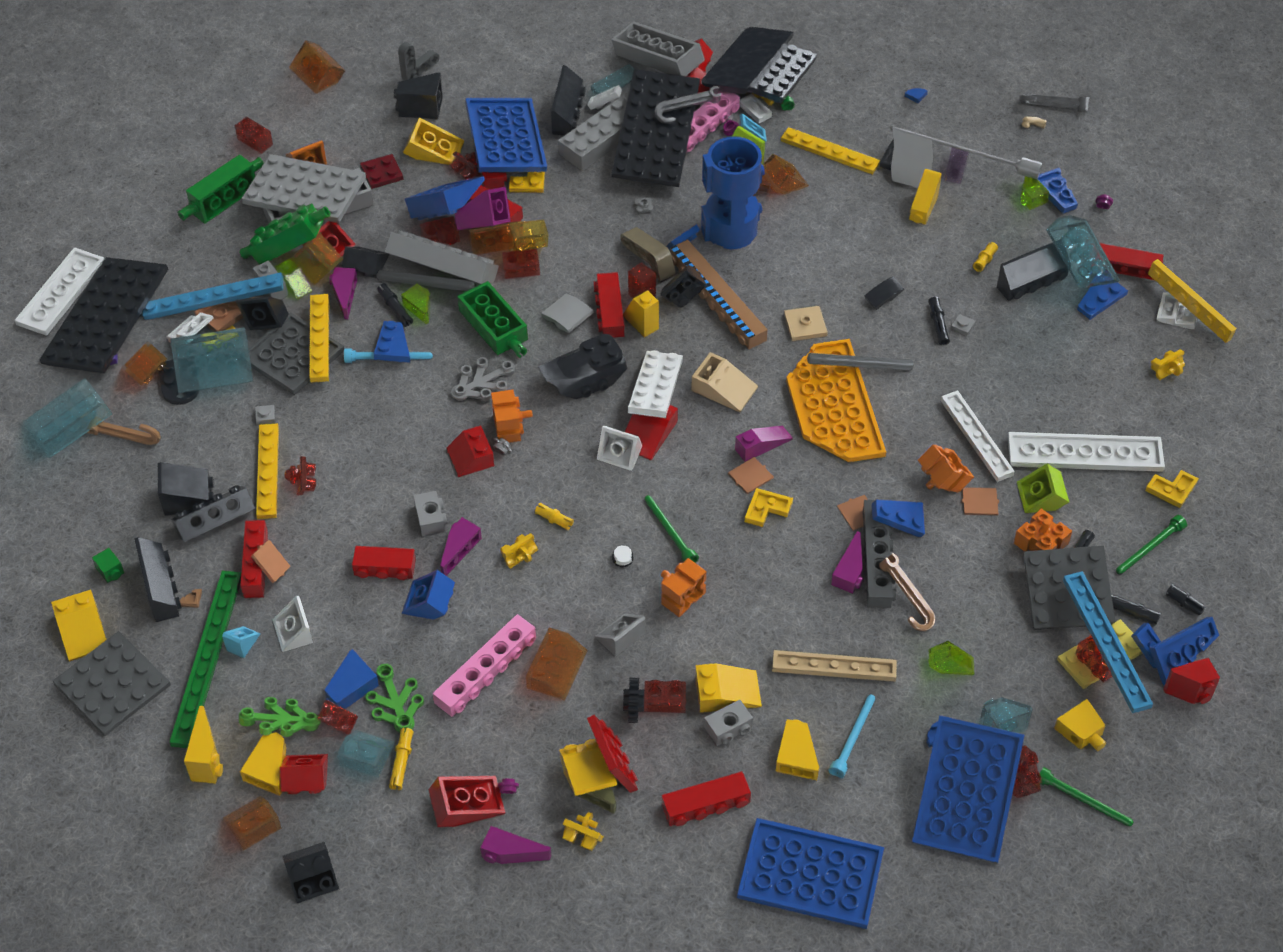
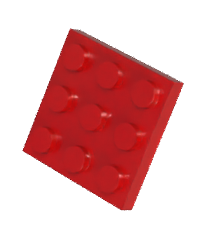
(610, 748)

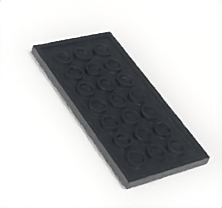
(646, 147)
(104, 315)

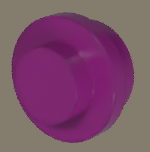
(730, 127)
(1104, 201)
(508, 786)

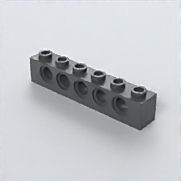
(877, 596)

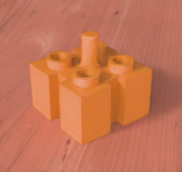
(508, 415)
(945, 469)
(1042, 533)
(682, 588)

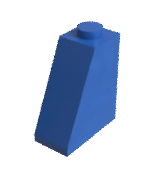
(351, 681)

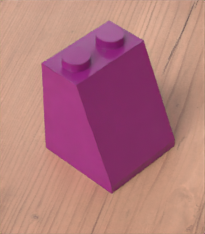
(484, 210)

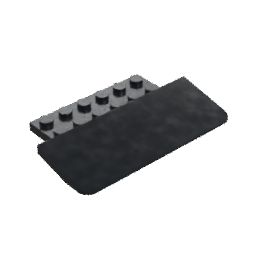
(760, 64)

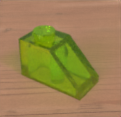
(1033, 193)
(294, 278)
(417, 302)
(950, 659)

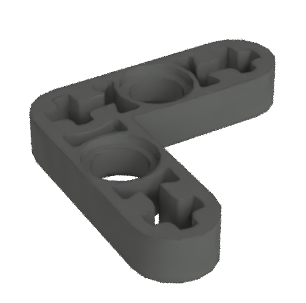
(414, 67)

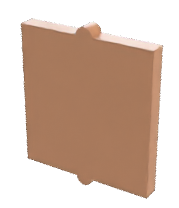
(750, 475)
(980, 501)
(853, 511)
(270, 561)

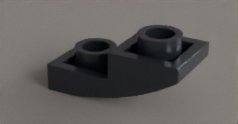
(883, 292)

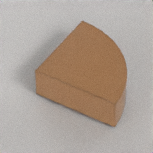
(192, 599)

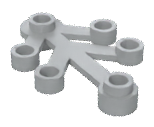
(482, 381)

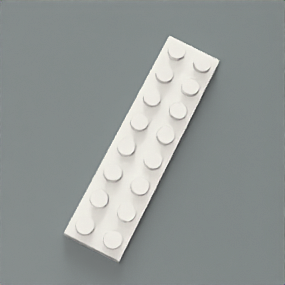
(1086, 451)

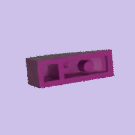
(344, 284)
(760, 440)
(460, 541)
(849, 570)
(510, 848)

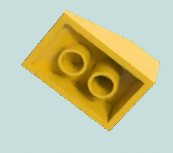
(432, 143)
(79, 624)
(724, 684)
(201, 755)
(586, 767)

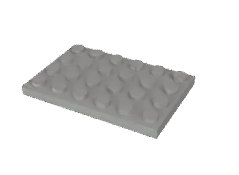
(289, 183)

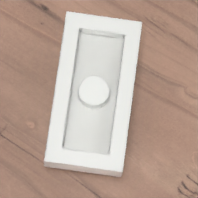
(601, 99)
(755, 108)

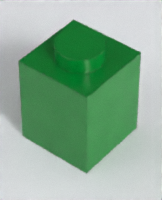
(108, 565)

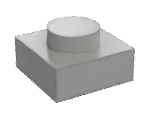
(963, 325)
(265, 414)

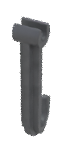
(686, 101)
(1080, 104)

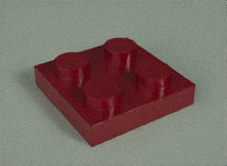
(382, 171)

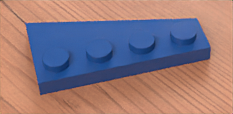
(1183, 646)

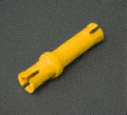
(402, 751)

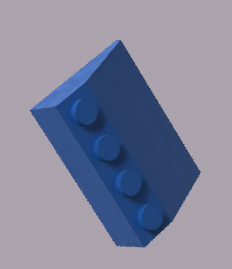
(442, 199)

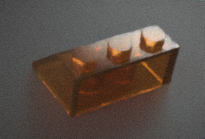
(316, 67)
(489, 238)
(556, 664)

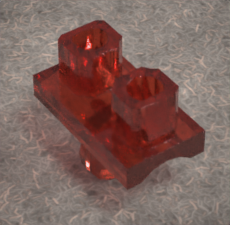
(468, 163)
(300, 475)
(337, 717)

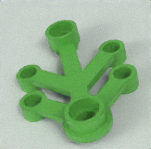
(395, 702)
(280, 719)

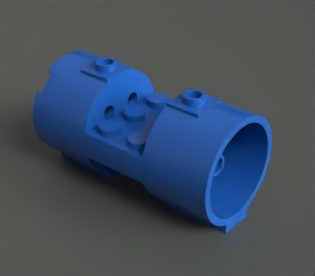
(733, 175)

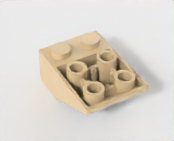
(723, 383)

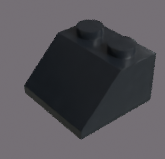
(364, 260)
(263, 312)

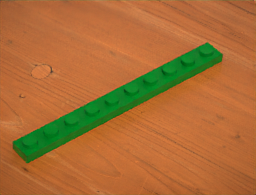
(206, 657)

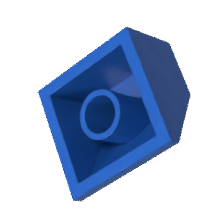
(429, 596)

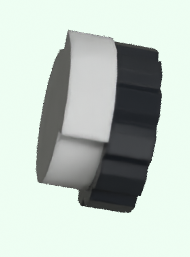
(622, 556)

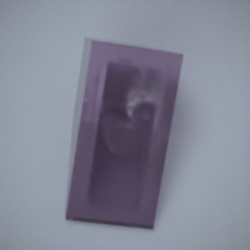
(956, 165)

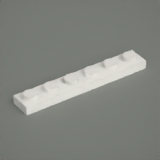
(977, 436)

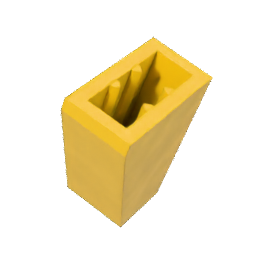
(925, 196)
(643, 313)
(797, 751)
(264, 763)

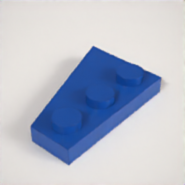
(1058, 191)
(1100, 298)
(392, 343)
(900, 515)

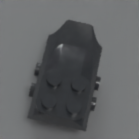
(587, 369)

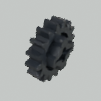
(633, 700)

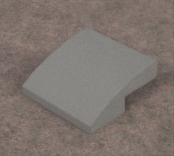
(567, 313)

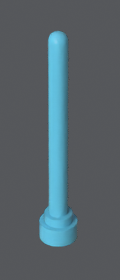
(351, 355)
(839, 765)

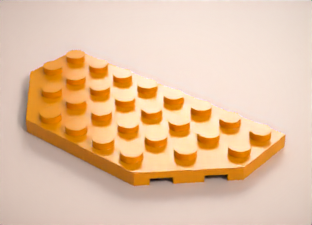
(835, 406)

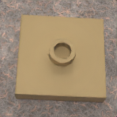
(805, 323)

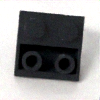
(683, 286)
(310, 872)

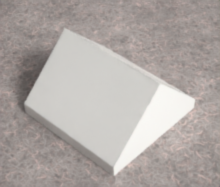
(618, 448)
(292, 626)

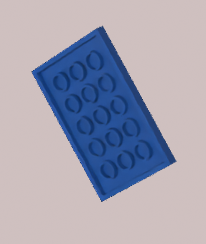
(505, 135)
(968, 789)
(811, 873)

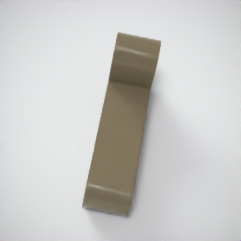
(650, 251)

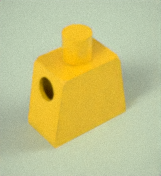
(1082, 726)

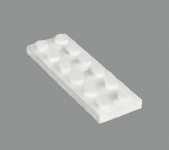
(59, 292)
(655, 384)

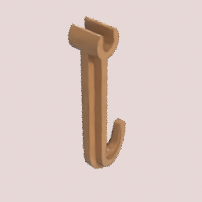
(127, 433)
(891, 565)

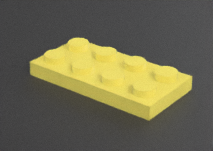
(1081, 672)

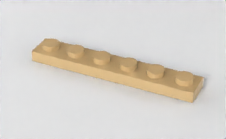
(834, 665)

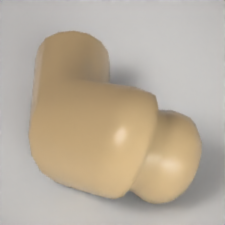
(1034, 121)

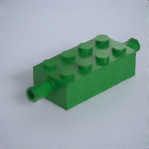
(220, 189)
(285, 233)
(493, 319)

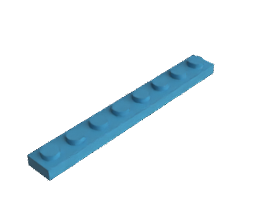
(213, 296)
(1107, 642)

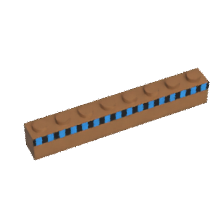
(721, 297)

